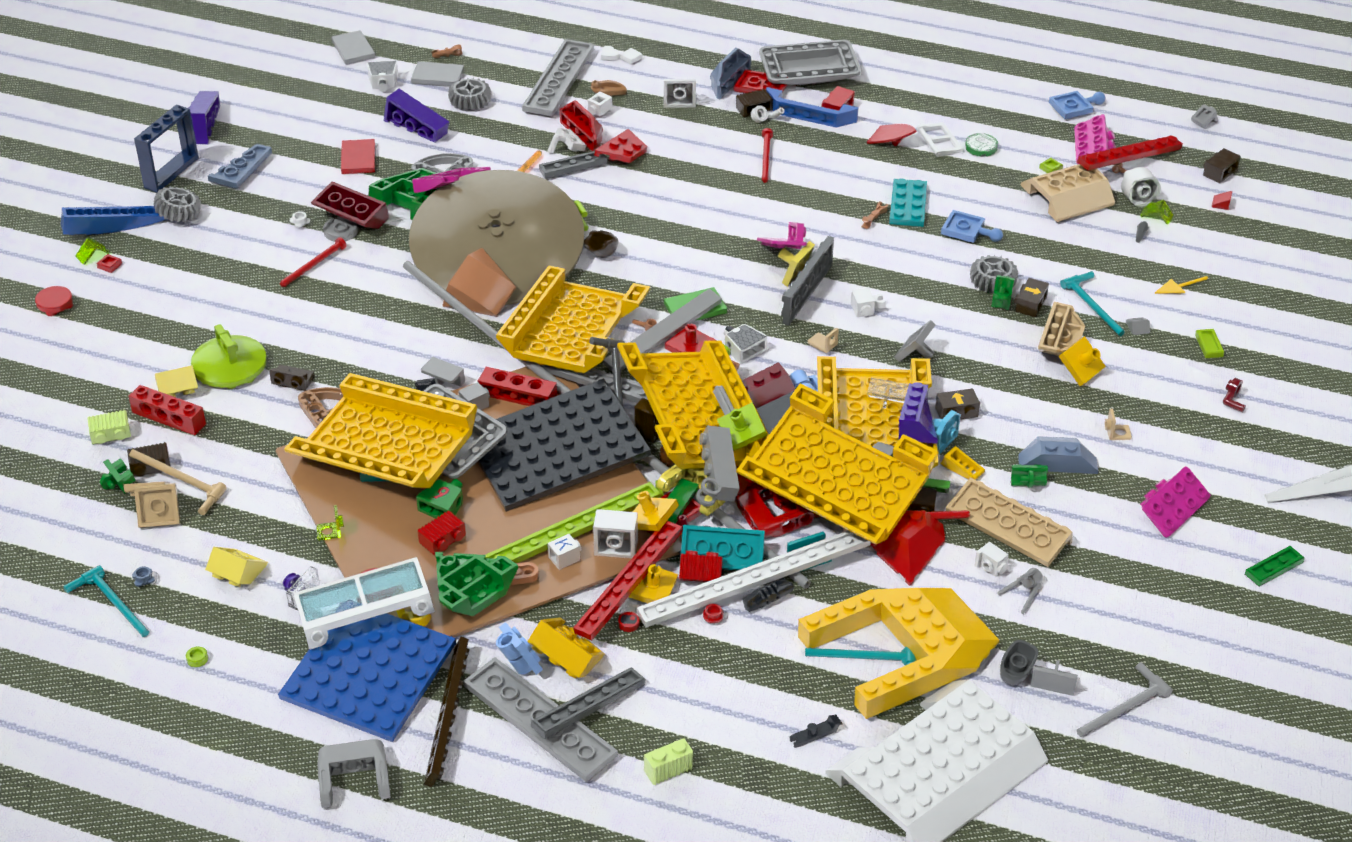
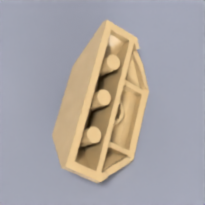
(1061, 329)

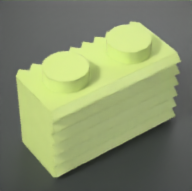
(109, 427)
(668, 761)

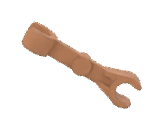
(874, 214)

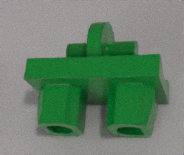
(1003, 292)
(1029, 475)
(109, 480)

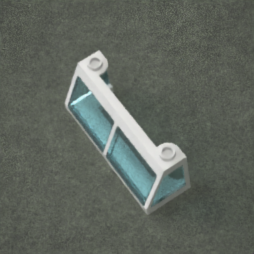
(362, 598)

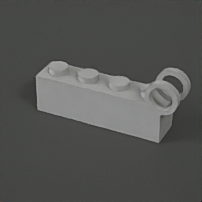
(719, 466)

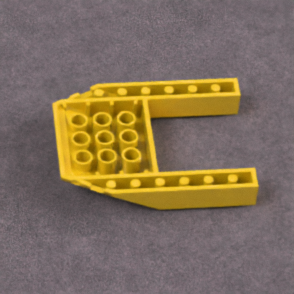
(929, 621)

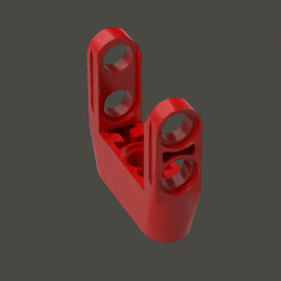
(760, 518)

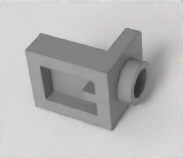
(1204, 116)

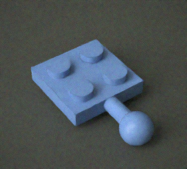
(1074, 104)
(967, 227)

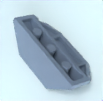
(729, 71)
(1060, 455)

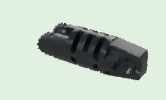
(767, 594)

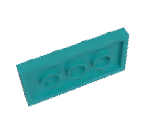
(908, 202)
(736, 546)

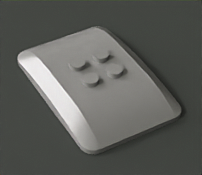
(810, 62)
(485, 435)

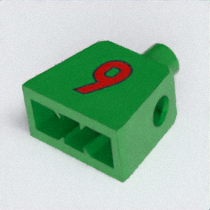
(440, 498)

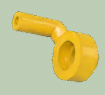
(420, 620)

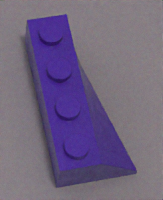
(916, 415)

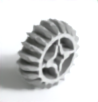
(469, 94)
(177, 204)
(984, 271)

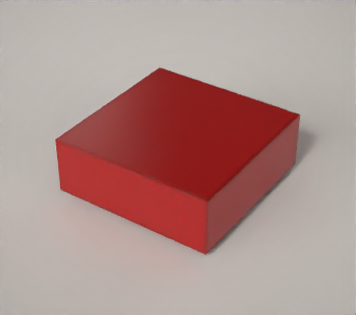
(109, 263)

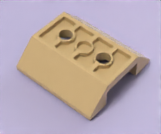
(1072, 191)

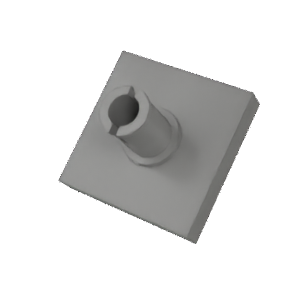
(916, 341)

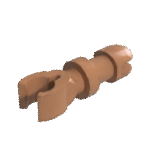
(455, 50)

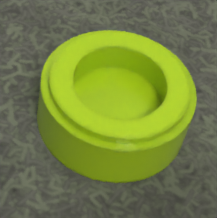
(196, 656)

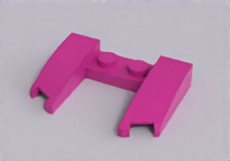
(442, 179)

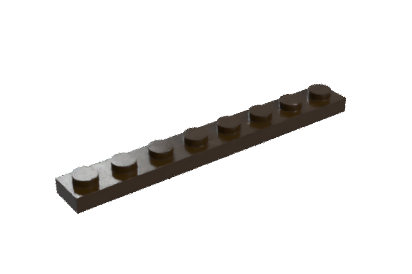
(446, 717)

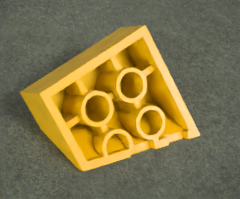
(565, 647)

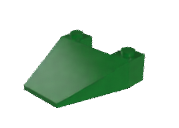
(400, 190)

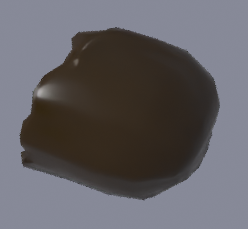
(601, 243)

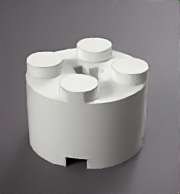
(1140, 186)

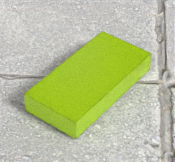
(1209, 343)

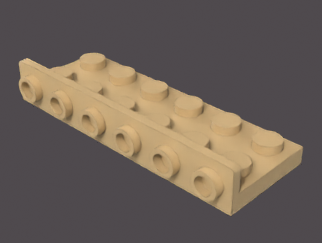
(1011, 522)

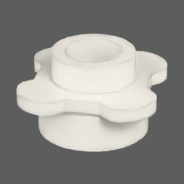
(299, 219)

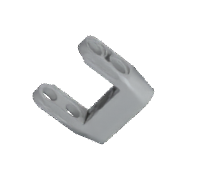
(352, 758)

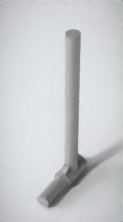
(1156, 686)

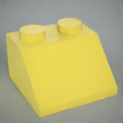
(177, 381)
(234, 565)

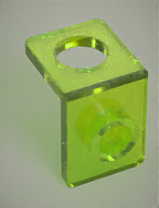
(1158, 207)
(88, 249)
(335, 526)

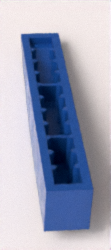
(106, 219)

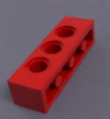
(516, 387)
(167, 410)

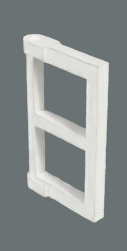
(948, 136)

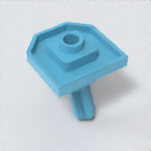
(946, 429)

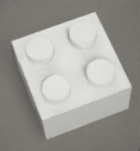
(615, 533)

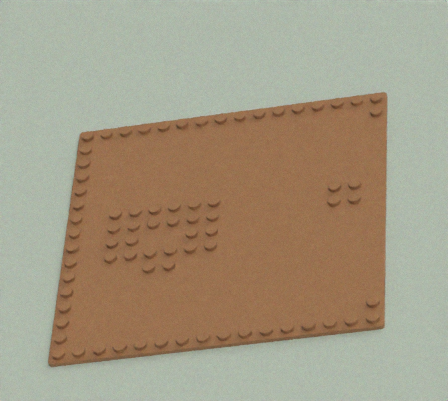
(384, 525)

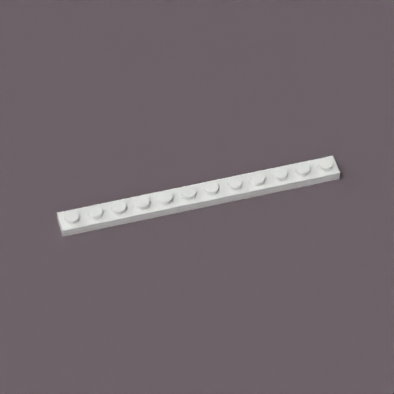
(750, 577)

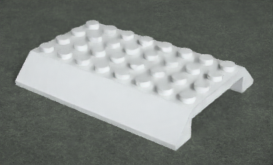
(944, 763)

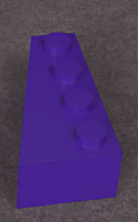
(203, 113)
(415, 116)

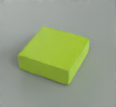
(1050, 165)

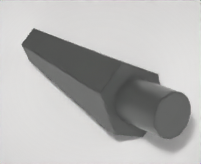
(1142, 227)

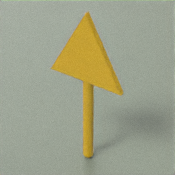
(1173, 287)

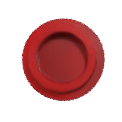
(713, 613)

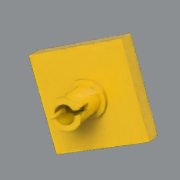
(1082, 361)
(654, 511)
(655, 585)

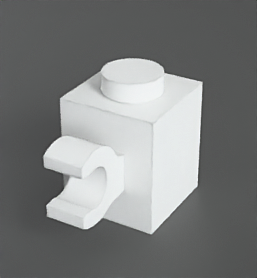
(864, 302)

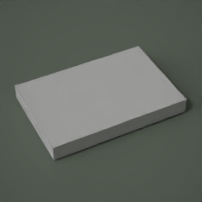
(353, 47)
(436, 73)

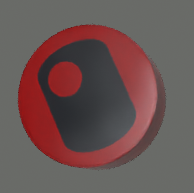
(628, 621)

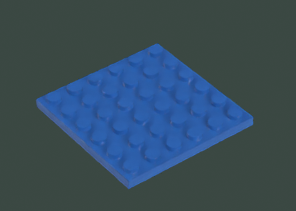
(369, 673)

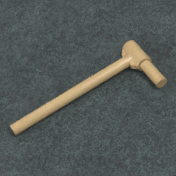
(213, 492)

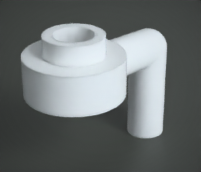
(760, 114)

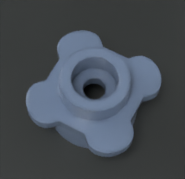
(143, 576)

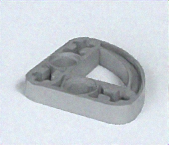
(456, 160)

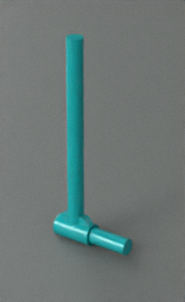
(1073, 283)
(96, 576)
(905, 656)

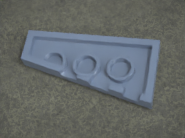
(241, 168)

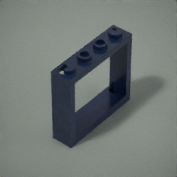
(157, 180)

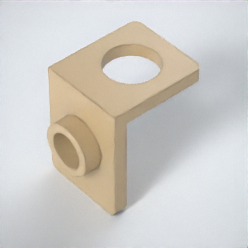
(824, 342)
(1111, 428)

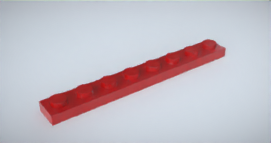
(1129, 152)
(627, 581)

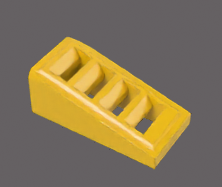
(955, 457)

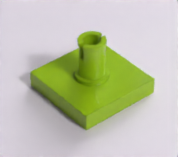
(744, 426)

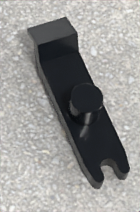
(815, 731)

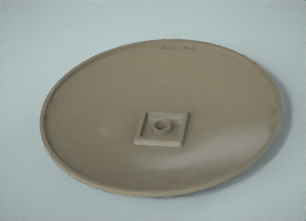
(535, 231)

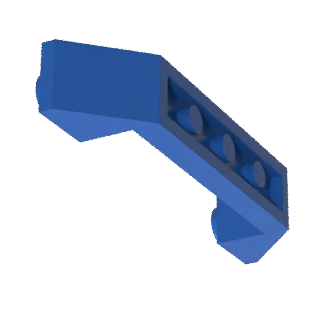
(812, 113)

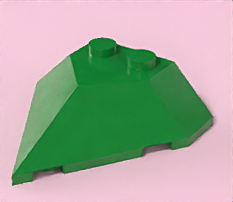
(472, 581)

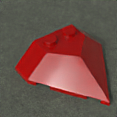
(911, 544)

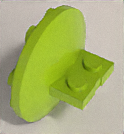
(228, 360)

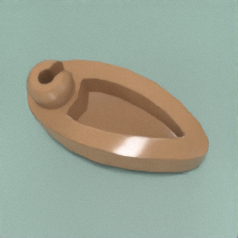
(608, 87)

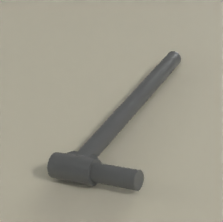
(611, 345)

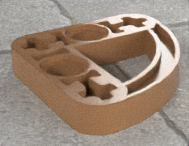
(314, 396)

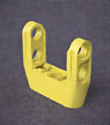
(672, 476)

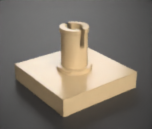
(157, 505)

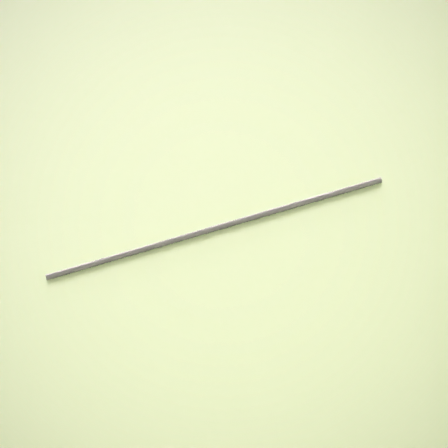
(561, 388)

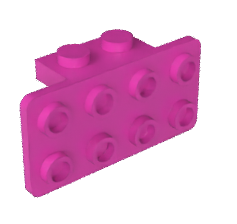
(1093, 136)
(796, 232)
(1174, 501)

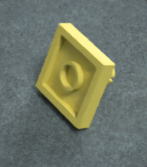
(796, 261)

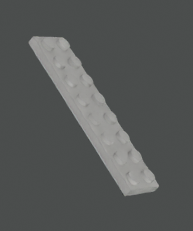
(558, 77)
(521, 703)

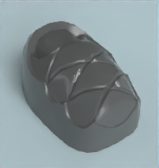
(1018, 662)

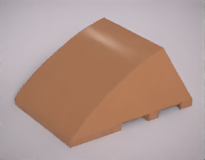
(480, 284)

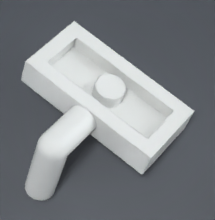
(569, 138)

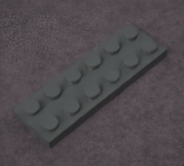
(807, 280)

